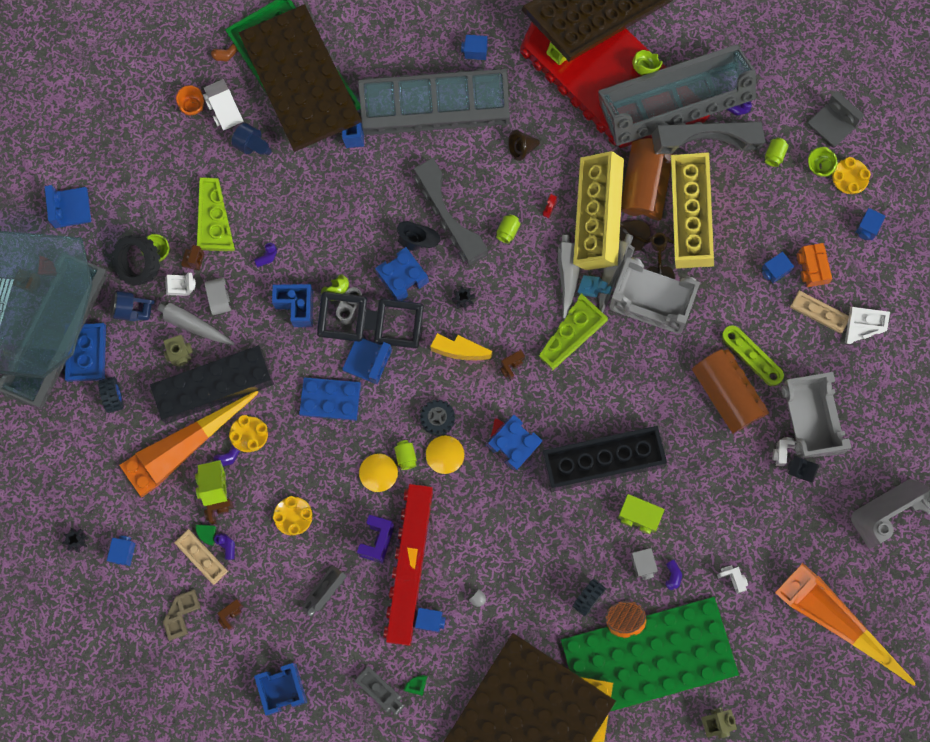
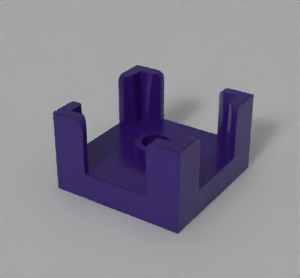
(382, 540)

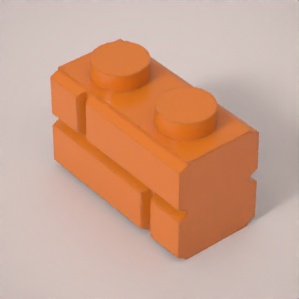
(814, 265)

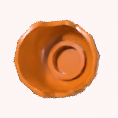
(186, 96)

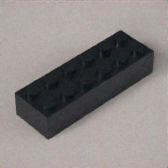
(211, 384)
(604, 458)

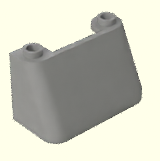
(653, 297)
(815, 416)
(873, 518)

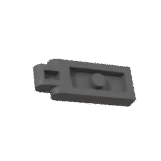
(323, 590)
(380, 691)

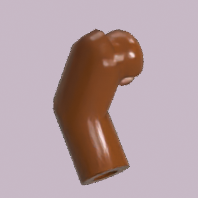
(224, 55)

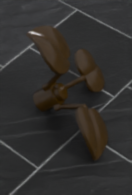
(640, 233)

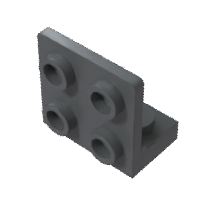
(836, 119)

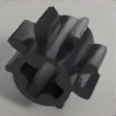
(464, 303)
(81, 540)

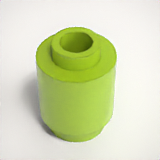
(776, 152)
(508, 228)
(405, 455)

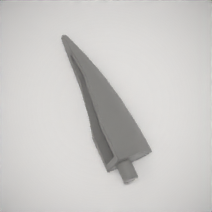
(568, 273)
(612, 274)
(191, 323)

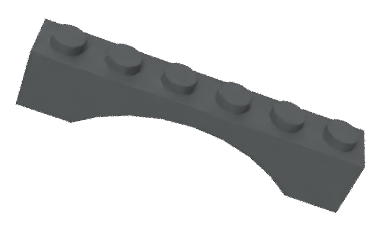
(743, 136)
(469, 243)

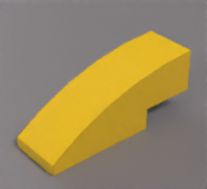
(459, 349)

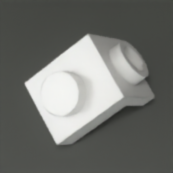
(180, 284)
(780, 453)
(739, 581)

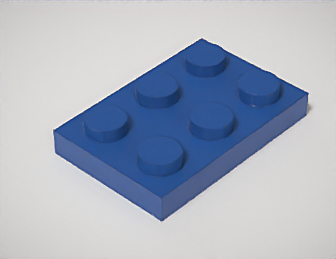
(89, 355)
(330, 399)

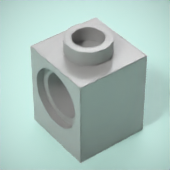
(644, 564)

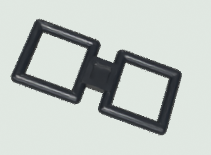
(370, 319)

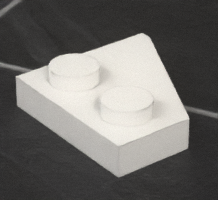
(865, 323)

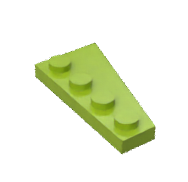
(213, 224)
(577, 327)

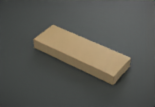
(820, 312)
(201, 557)

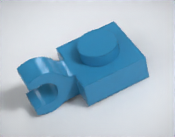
(592, 285)

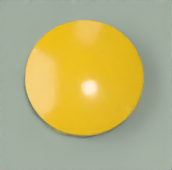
(851, 176)
(248, 434)
(445, 454)
(378, 472)
(292, 516)

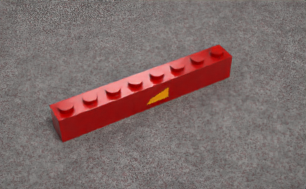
(409, 566)

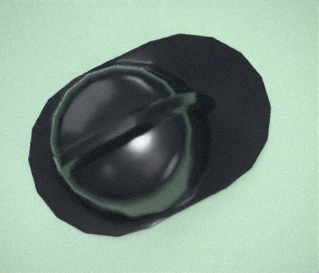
(417, 236)

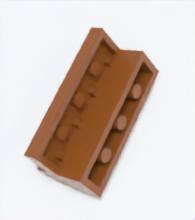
(646, 181)
(730, 390)

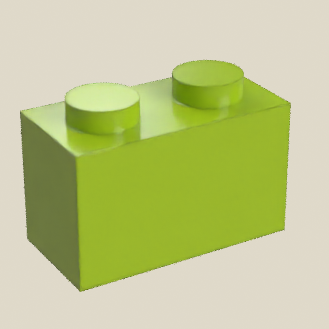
(211, 483)
(641, 514)

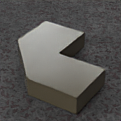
(174, 621)

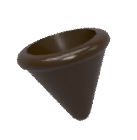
(526, 142)

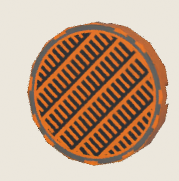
(626, 619)

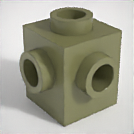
(177, 350)
(719, 723)

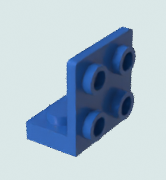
(67, 206)
(367, 360)

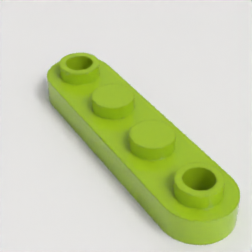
(752, 355)

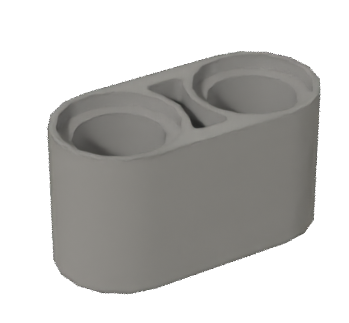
(217, 296)
(348, 306)

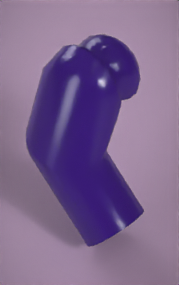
(741, 109)
(269, 255)
(228, 458)
(226, 543)
(676, 575)

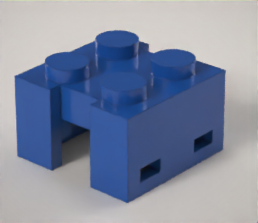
(401, 274)
(513, 442)
(280, 689)

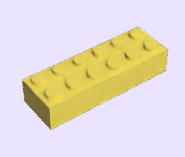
(692, 210)
(598, 211)

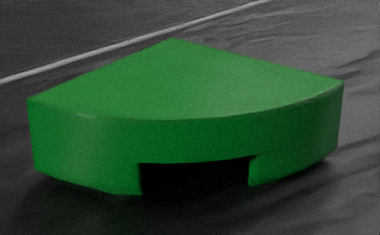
(206, 533)
(416, 685)

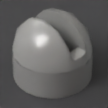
(478, 599)

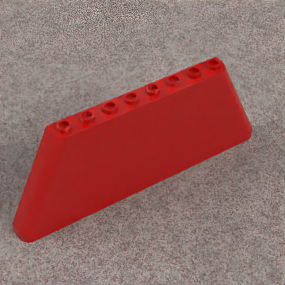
(588, 73)

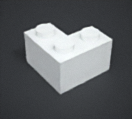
(220, 99)

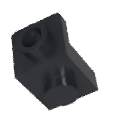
(803, 469)

